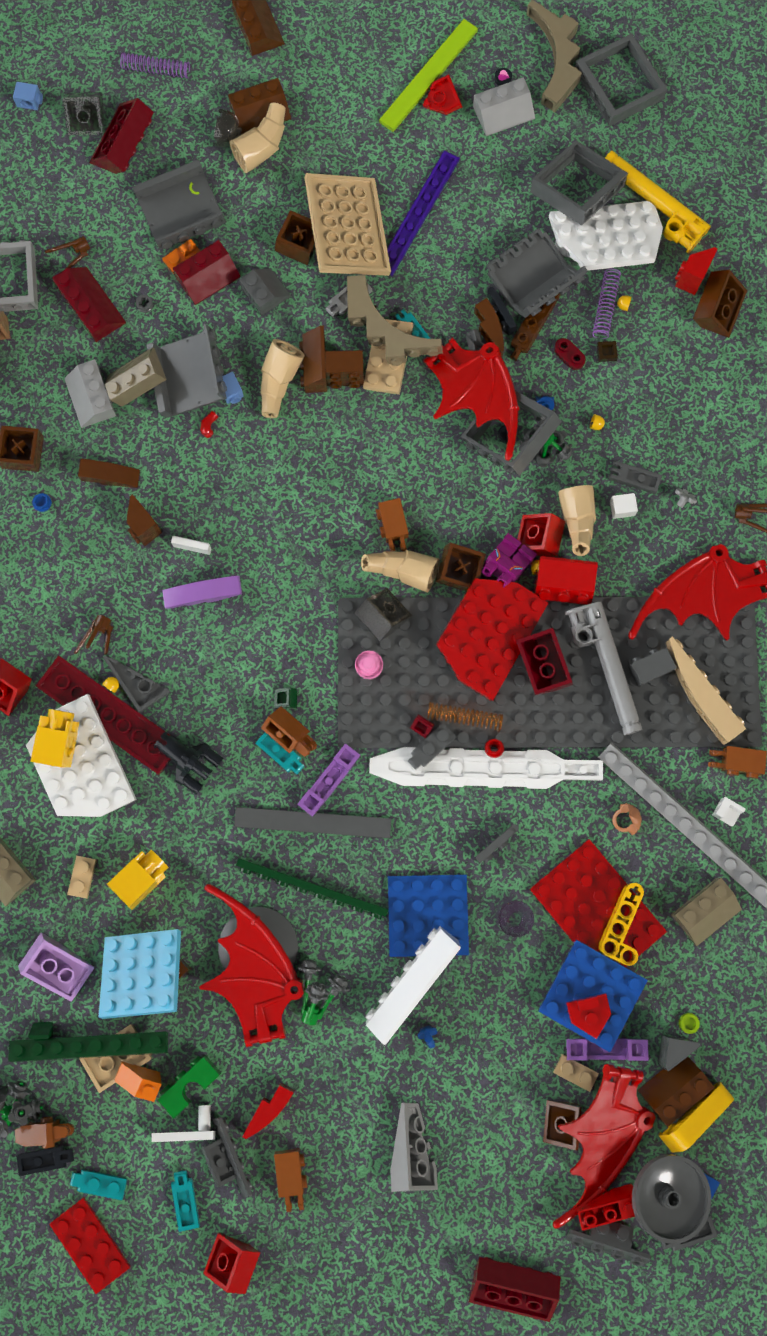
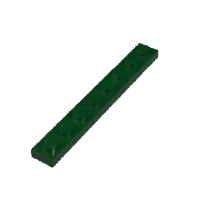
(303, 886)
(88, 1046)

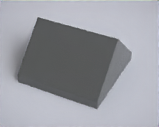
(675, 1050)

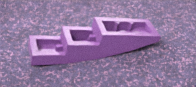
(202, 591)

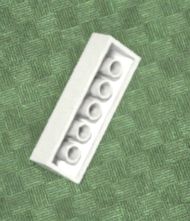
(412, 984)

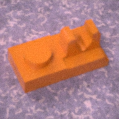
(180, 254)

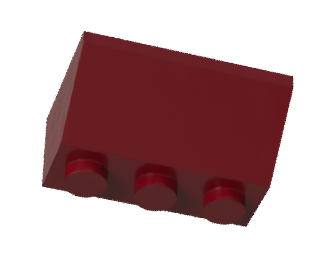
(206, 272)
(544, 662)

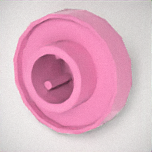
(369, 665)

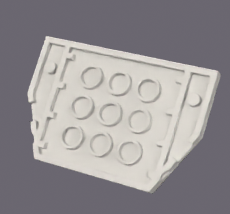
(612, 236)
(96, 778)

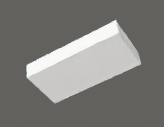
(192, 545)

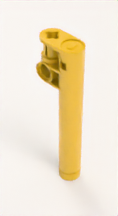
(687, 225)

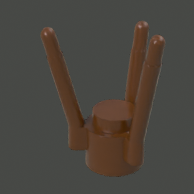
(79, 245)
(745, 511)
(99, 625)

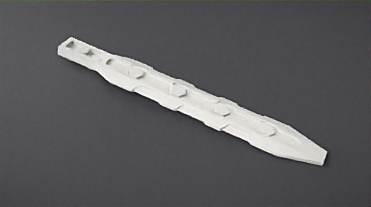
(475, 768)

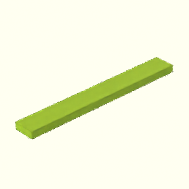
(428, 74)

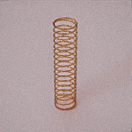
(431, 705)

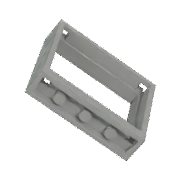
(28, 301)

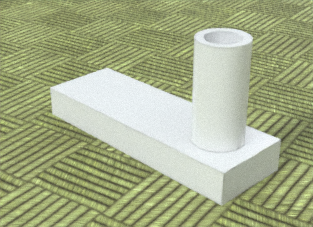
(204, 1129)

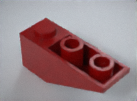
(607, 1208)

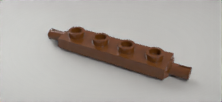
(530, 329)

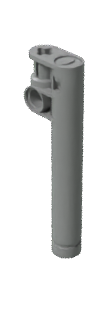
(593, 623)

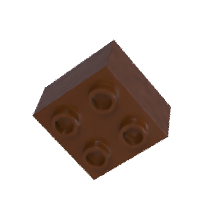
(296, 238)
(344, 368)
(20, 448)
(459, 566)

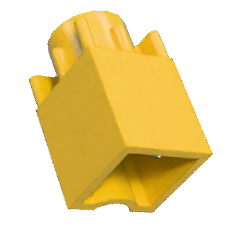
(55, 739)
(138, 878)

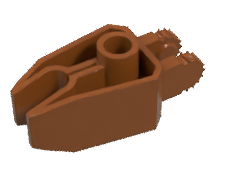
(43, 1133)

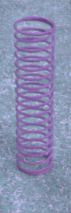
(160, 62)
(609, 303)

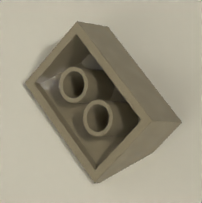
(135, 378)
(13, 875)
(707, 911)

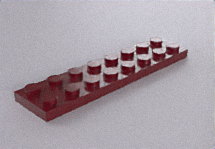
(122, 723)

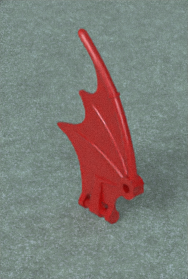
(478, 383)
(707, 587)
(257, 975)
(607, 1133)

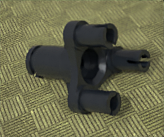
(187, 760)

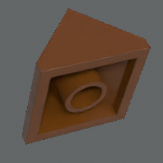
(557, 1114)

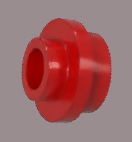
(494, 743)

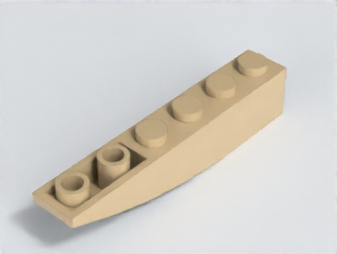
(704, 696)

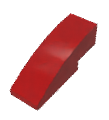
(269, 1110)

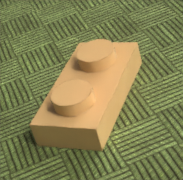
(82, 877)
(575, 1073)

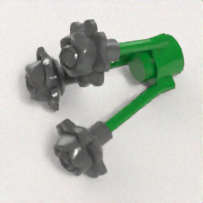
(318, 991)

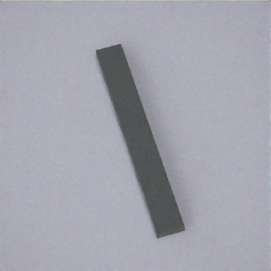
(318, 823)

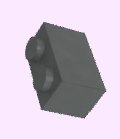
(652, 666)

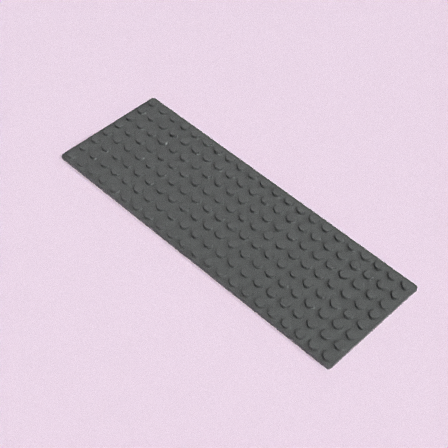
(578, 716)

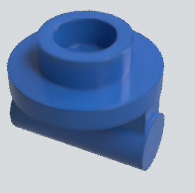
(546, 401)
(426, 1034)

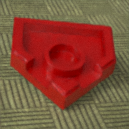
(442, 97)
(590, 1013)

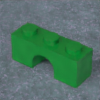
(175, 1098)

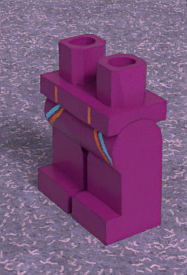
(500, 562)

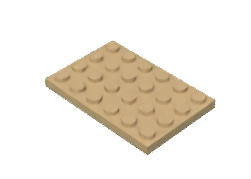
(347, 225)

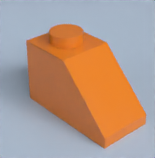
(139, 1081)

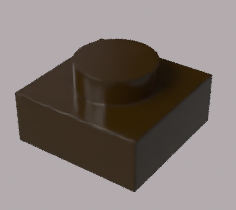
(607, 351)

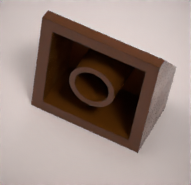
(141, 524)

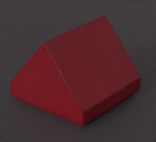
(422, 726)

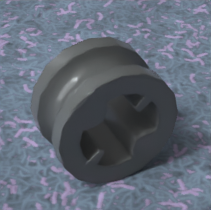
(148, 308)

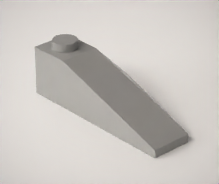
(410, 1160)

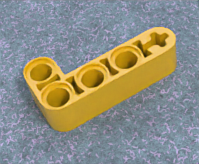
(625, 922)
(697, 1119)

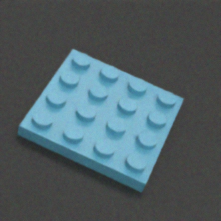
(140, 974)

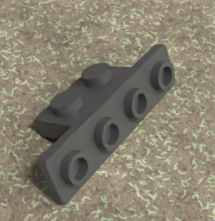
(224, 1161)
(610, 1239)

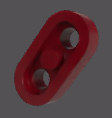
(568, 354)

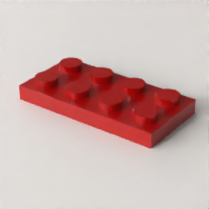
(90, 1245)

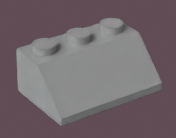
(504, 106)
(89, 394)

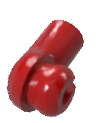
(205, 426)

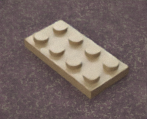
(381, 375)

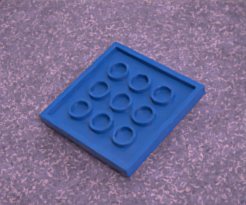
(423, 904)
(587, 975)

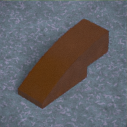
(490, 325)
(108, 473)

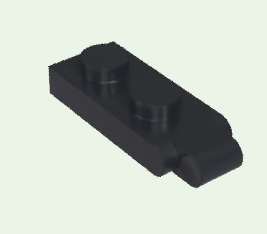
(506, 320)
(44, 1160)

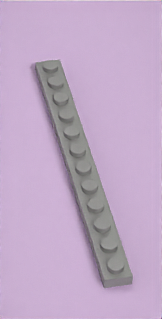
(686, 822)

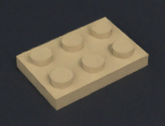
(104, 1069)

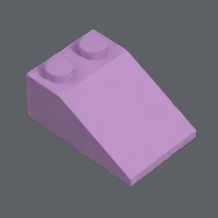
(55, 967)

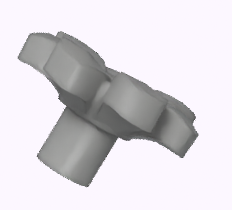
(685, 497)

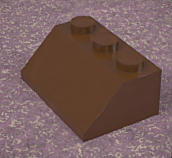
(257, 25)
(253, 103)
(720, 303)
(314, 361)
(675, 1090)

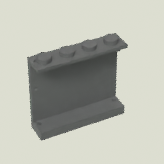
(174, 210)
(191, 374)

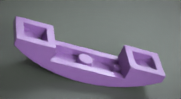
(329, 780)
(623, 1049)

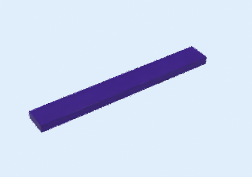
(420, 209)

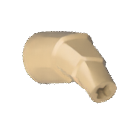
(261, 142)
(277, 371)
(579, 515)
(407, 566)

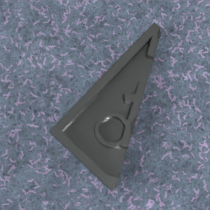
(140, 689)

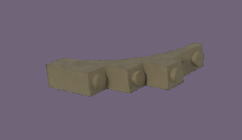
(565, 53)
(379, 331)

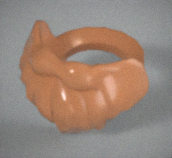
(634, 815)

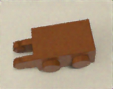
(393, 523)
(288, 732)
(740, 760)
(290, 1177)

